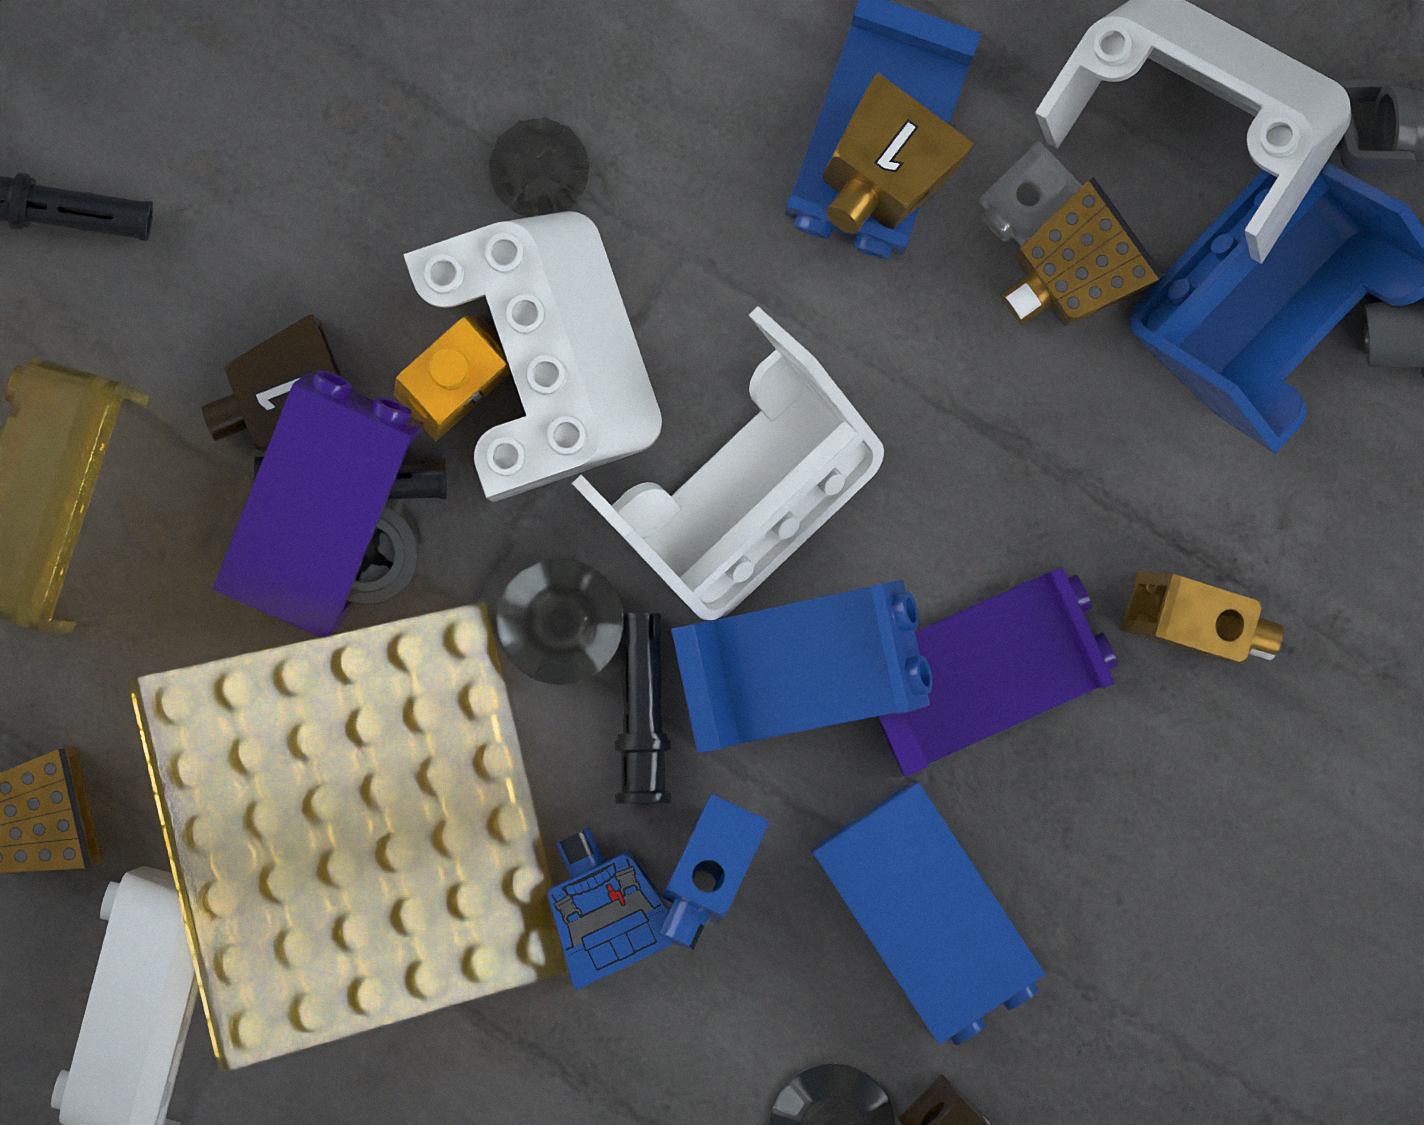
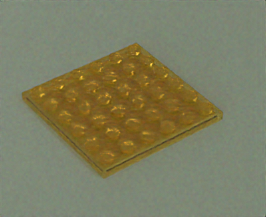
(348, 831)

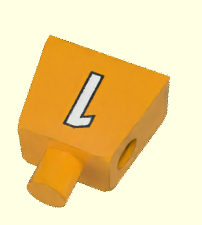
(453, 375)

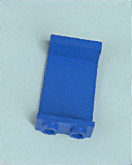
(917, 55)
(802, 666)
(929, 914)

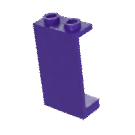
(316, 503)
(1001, 668)

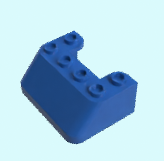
(1245, 325)

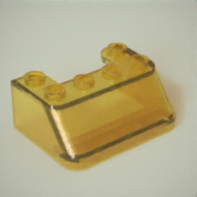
(47, 478)

